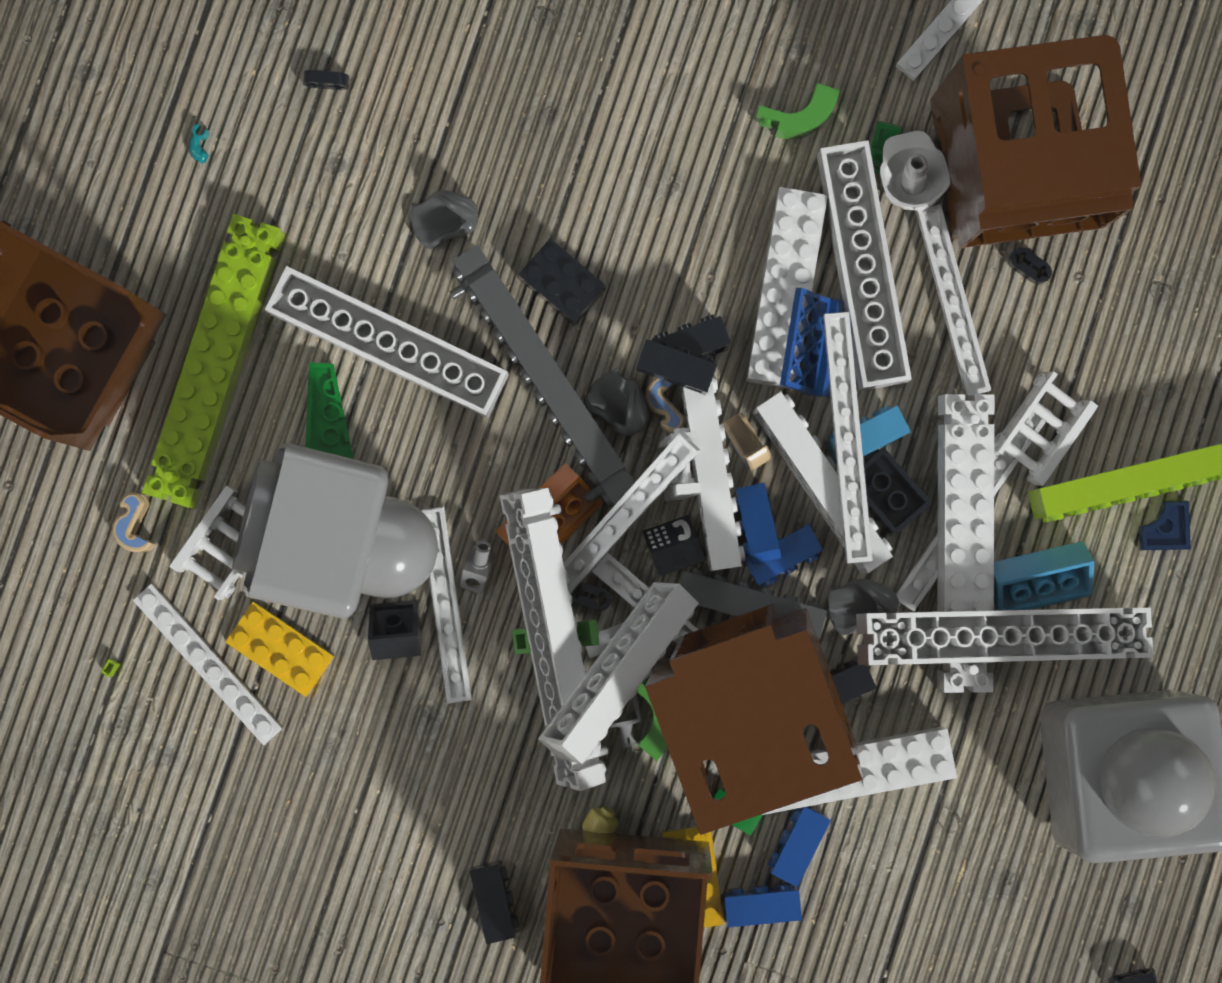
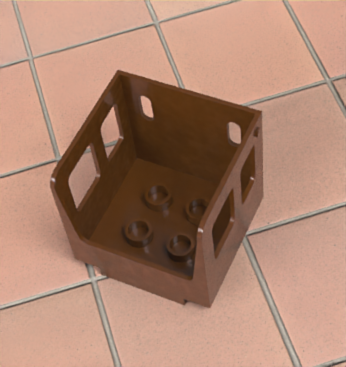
(1038, 182)
(66, 342)
(743, 702)
(624, 909)

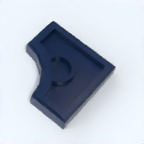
(1168, 530)

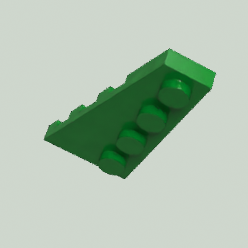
(325, 415)

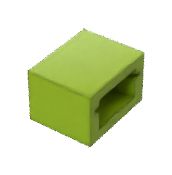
(110, 667)

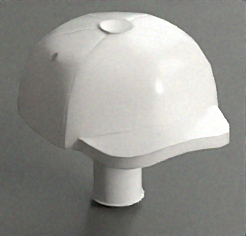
(913, 171)

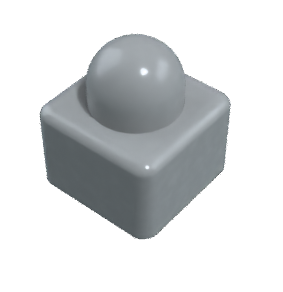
(327, 533)
(1134, 775)

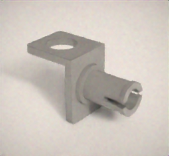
(477, 566)
(626, 726)

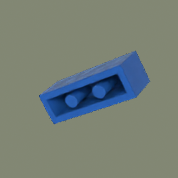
(757, 524)
(794, 549)
(798, 845)
(762, 905)

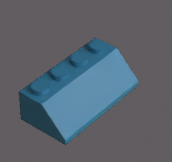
(1043, 578)

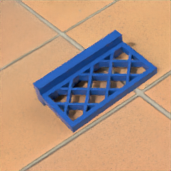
(816, 365)

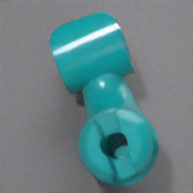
(194, 147)

